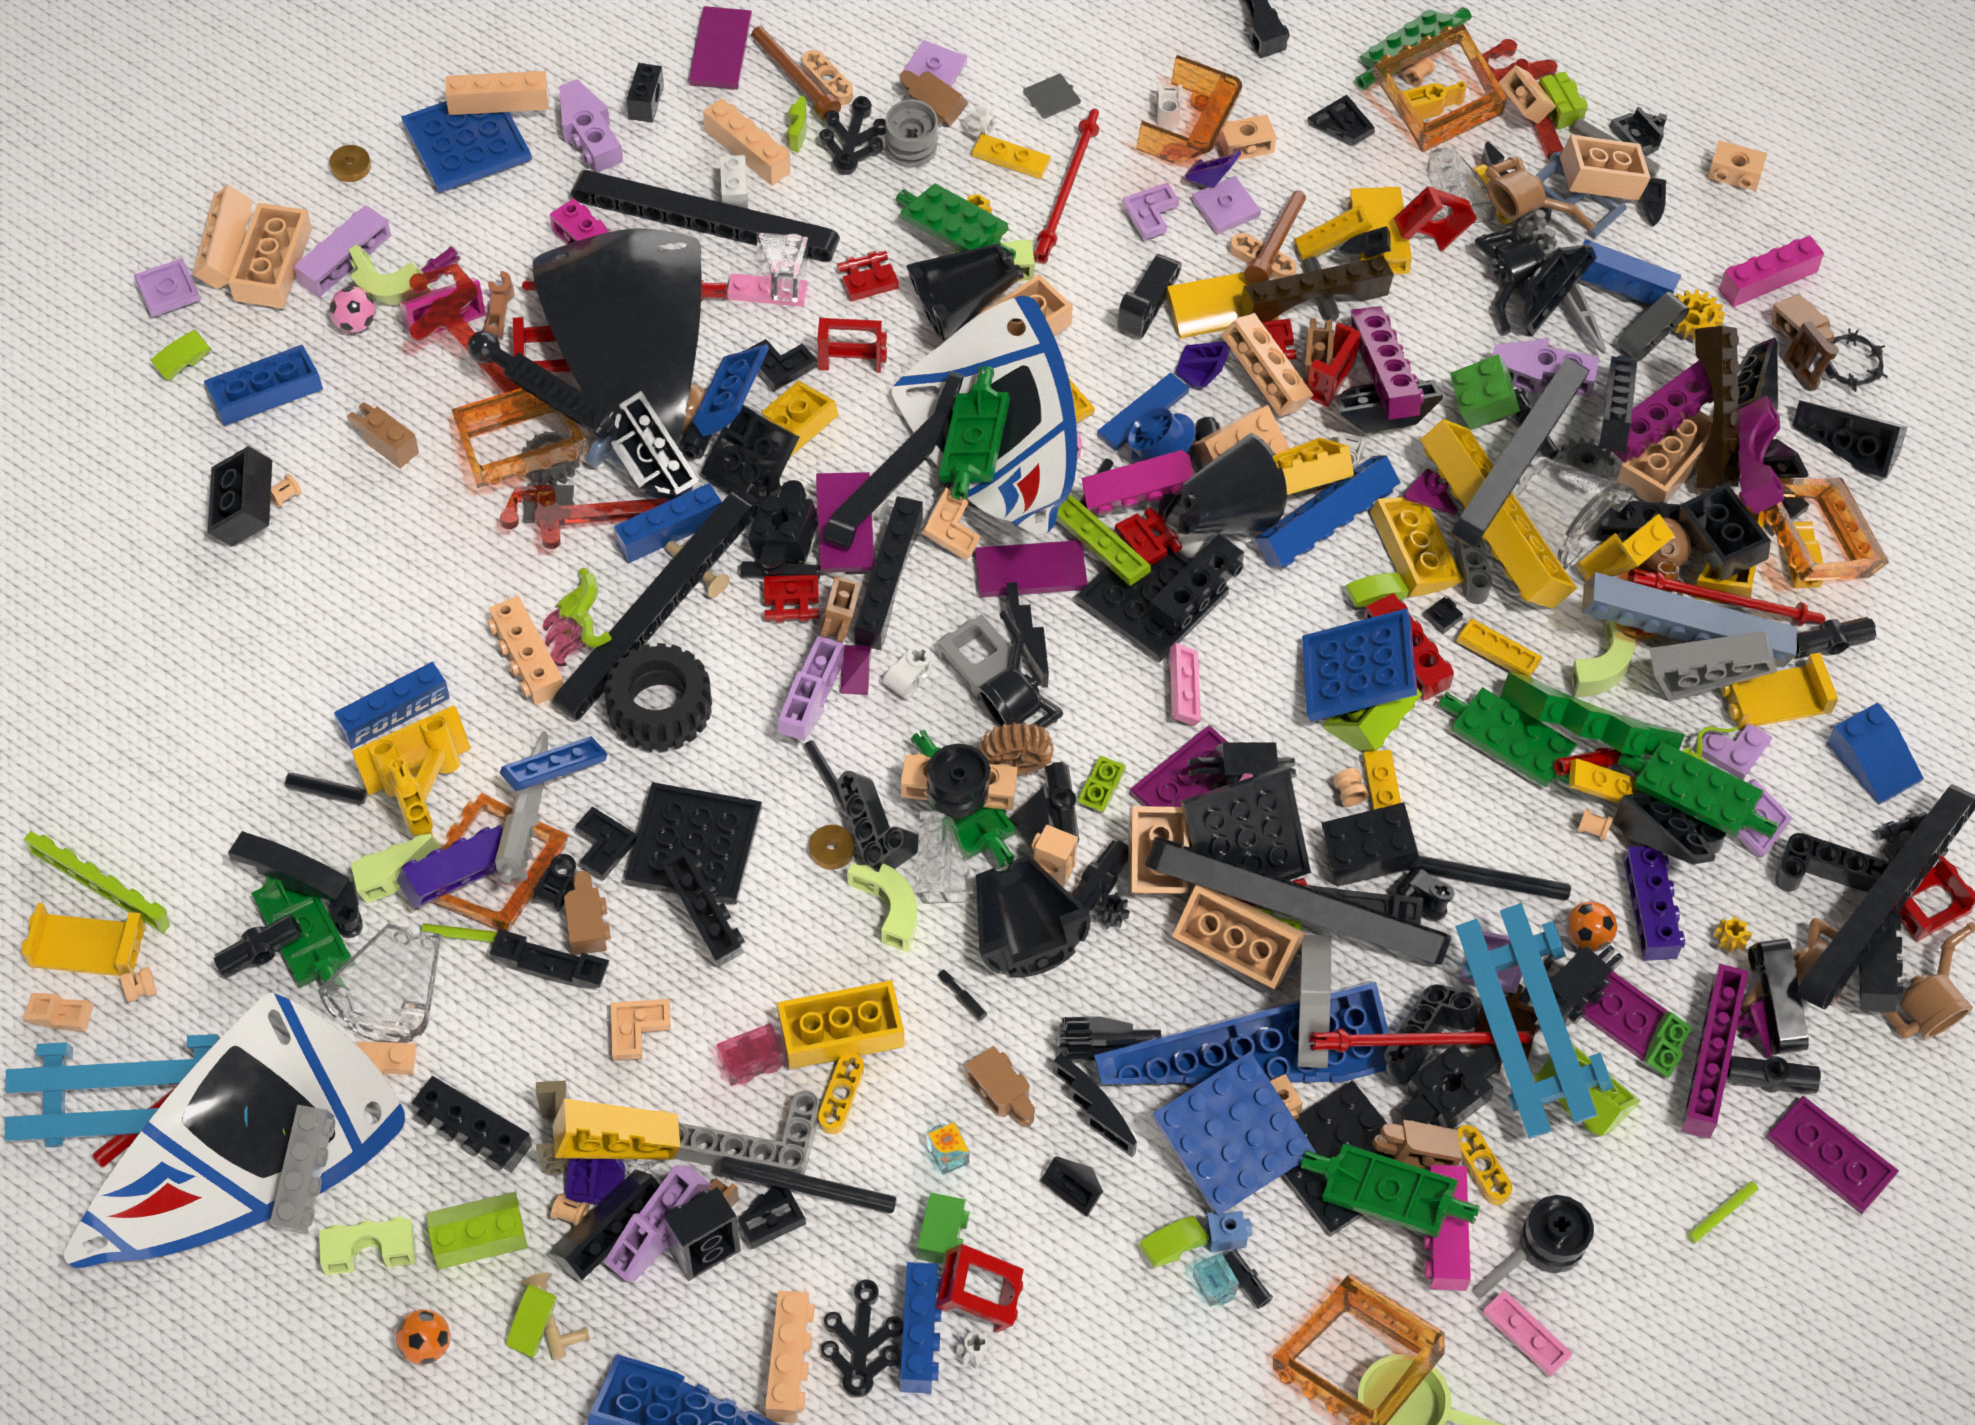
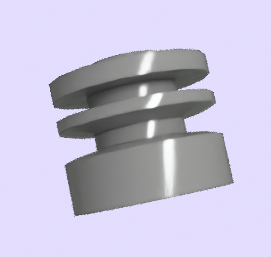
(911, 133)

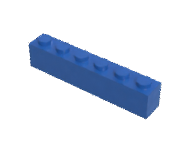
(1327, 511)

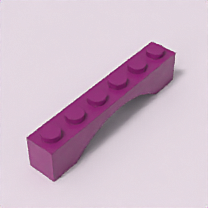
(1758, 481)

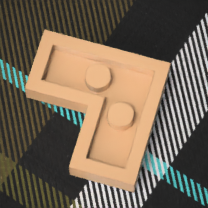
(945, 528)
(632, 1019)
(391, 1057)

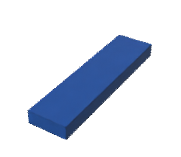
(1162, 394)
(553, 763)

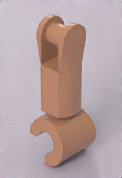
(498, 304)

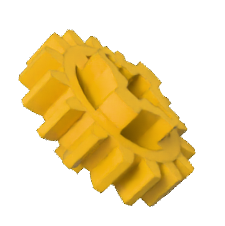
(1701, 311)

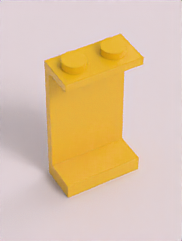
(1381, 207)
(1616, 557)
(1782, 695)
(83, 943)

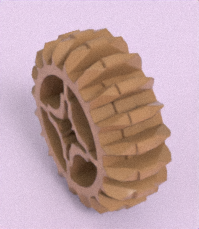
(1018, 746)

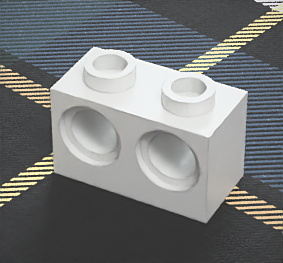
(734, 180)

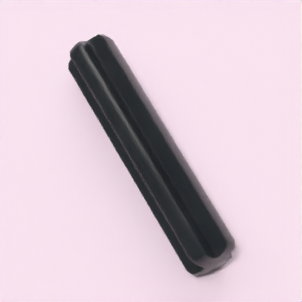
(754, 570)
(326, 788)

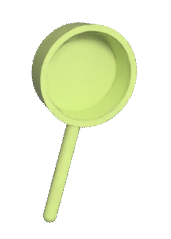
(1427, 1404)

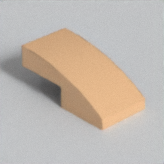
(58, 1013)

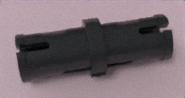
(1248, 1279)

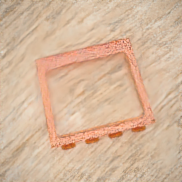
(1457, 121)
(504, 411)
(1846, 521)
(506, 918)
(1384, 1315)

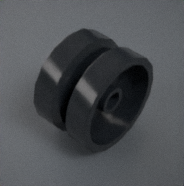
(958, 780)
(1556, 1233)

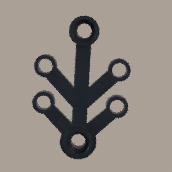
(847, 160)
(862, 1344)

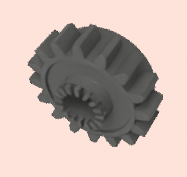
(1587, 457)
(556, 471)

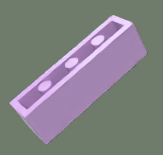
(331, 258)

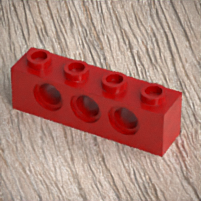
(1429, 679)

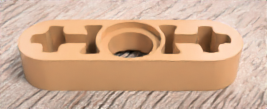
(825, 67)
(1255, 247)

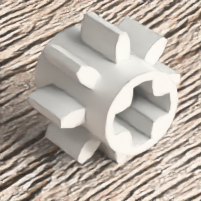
(980, 121)
(967, 1349)

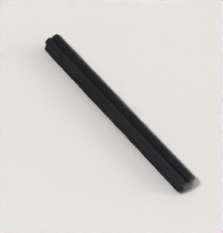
(1494, 877)
(808, 1184)

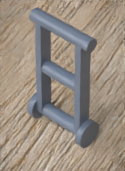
(1615, 209)

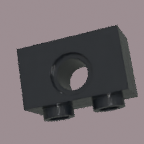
(645, 92)

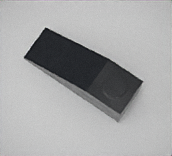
(1784, 461)

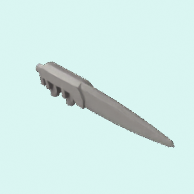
(1534, 226)
(518, 828)

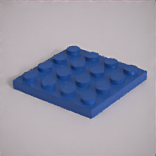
(464, 145)
(1359, 665)
(1233, 1134)

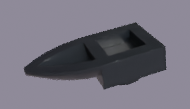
(1654, 200)
(1370, 243)

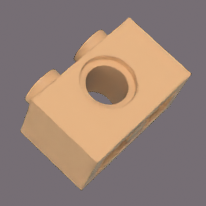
(1526, 94)
(1251, 135)
(1737, 165)
(1055, 853)

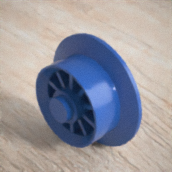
(1159, 434)

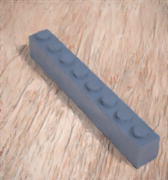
(1679, 616)

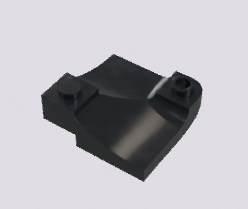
(751, 455)

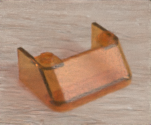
(1212, 94)

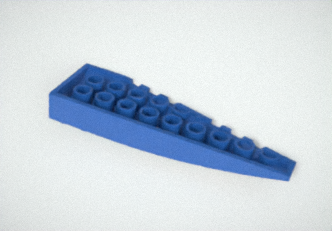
(1267, 1033)
(657, 1396)

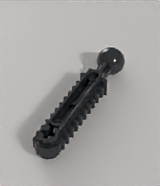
(547, 387)

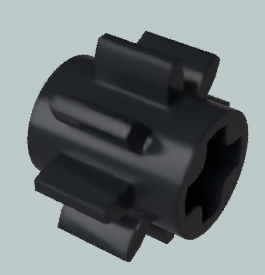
(1111, 910)

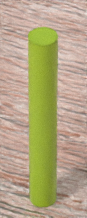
(461, 933)
(1722, 1212)

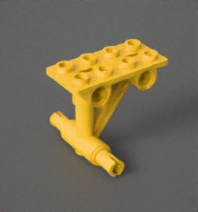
(419, 749)

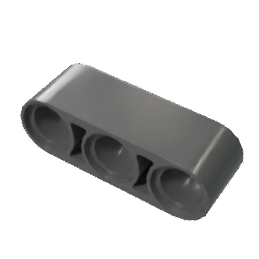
(1653, 326)
(1473, 575)

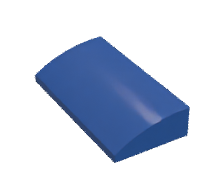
(263, 384)
(729, 389)

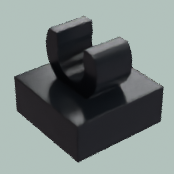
(1443, 615)

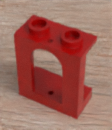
(1425, 206)
(525, 335)
(828, 349)
(1327, 379)
(1947, 877)
(953, 1280)

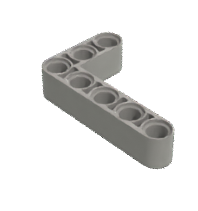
(1314, 998)
(753, 1146)

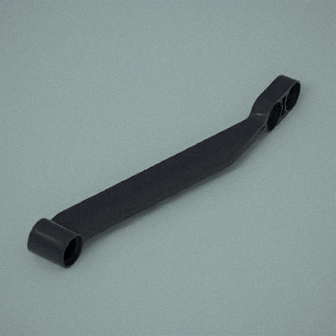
(845, 520)

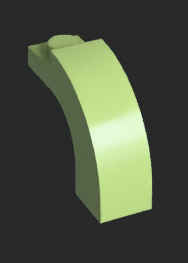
(383, 287)
(1603, 673)
(898, 895)

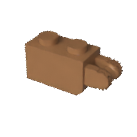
(936, 93)
(1796, 310)
(1318, 345)
(385, 434)
(839, 608)
(585, 917)
(1001, 1086)
(1419, 1144)

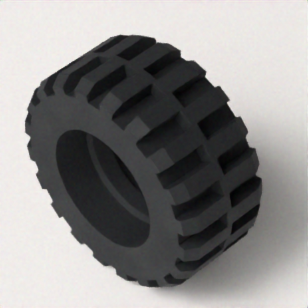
(658, 667)

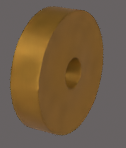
(347, 172)
(832, 858)

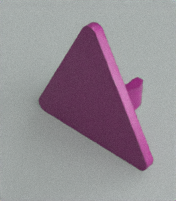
(1431, 493)
(1758, 1024)

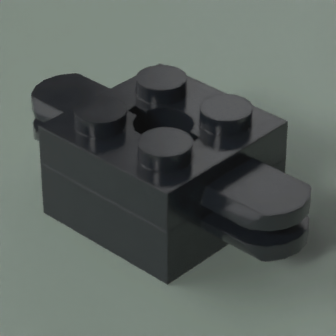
(783, 528)
(1233, 759)
(1582, 982)
(1451, 1087)

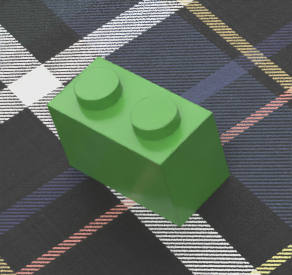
(941, 1227)

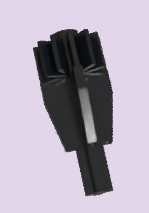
(1091, 1035)

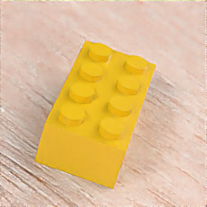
(840, 1023)

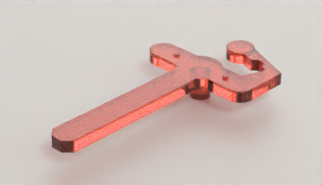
(1544, 130)
(446, 314)
(551, 516)

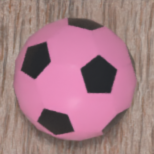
(352, 309)

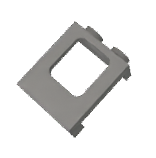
(984, 670)

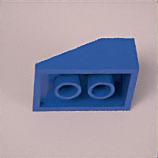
(1875, 753)

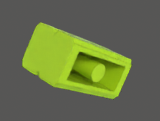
(1565, 97)

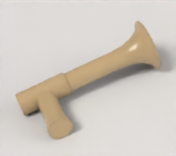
(716, 584)
(555, 1340)

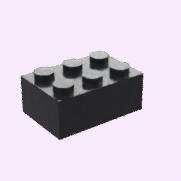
(240, 496)
(1724, 531)
(1371, 844)
(702, 1233)

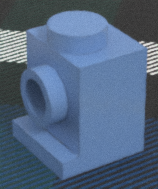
(1224, 1239)

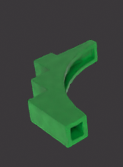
(1586, 719)

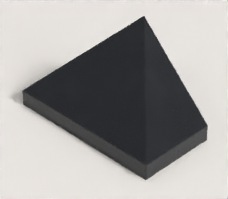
(1034, 815)
(1073, 1183)

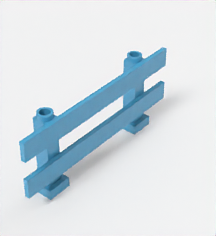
(1526, 952)
(57, 1078)

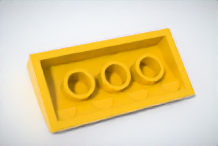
(1206, 304)
(802, 412)
(1415, 545)

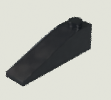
(1759, 374)
(1859, 439)
(1661, 828)

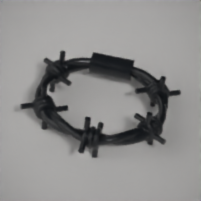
(1851, 381)

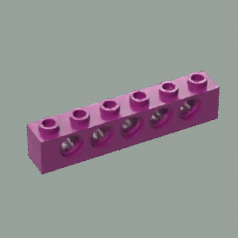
(1386, 363)
(1667, 410)
(1714, 1051)

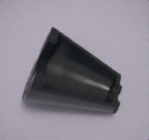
(962, 285)
(1235, 492)
(1027, 919)

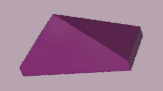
(856, 669)

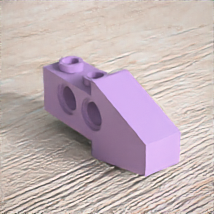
(587, 126)
(1535, 364)
(811, 689)
(646, 1231)

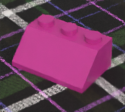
(416, 307)

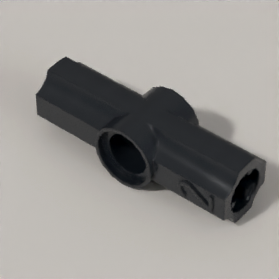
(1835, 636)
(1060, 791)
(1101, 875)
(258, 945)
(1791, 1075)

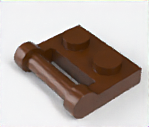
(1803, 352)

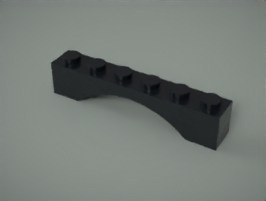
(1267, 32)
(1618, 403)
(883, 585)

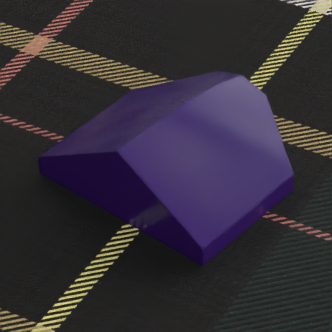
(1211, 171)
(1202, 363)
(593, 1178)

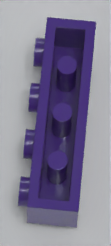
(450, 868)
(1653, 903)

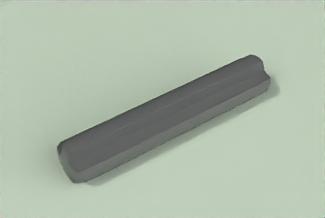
(1326, 302)

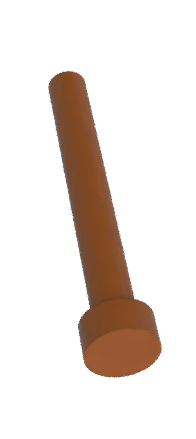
(822, 101)
(1260, 268)

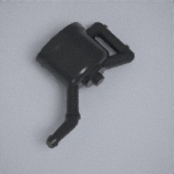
(1510, 264)
(1016, 695)

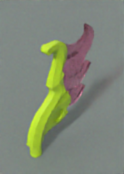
(571, 623)

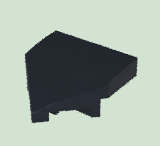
(1640, 129)

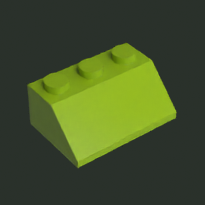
(1370, 726)
(1611, 1105)
(476, 1230)

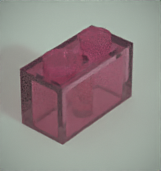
(751, 1054)

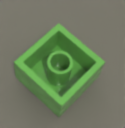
(1484, 391)

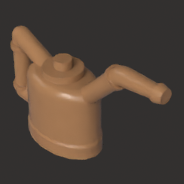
(1523, 193)
(1804, 959)
(1933, 1001)

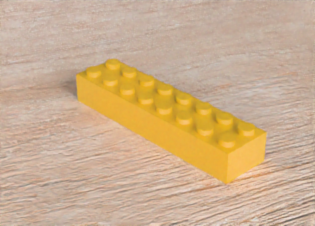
(1512, 532)

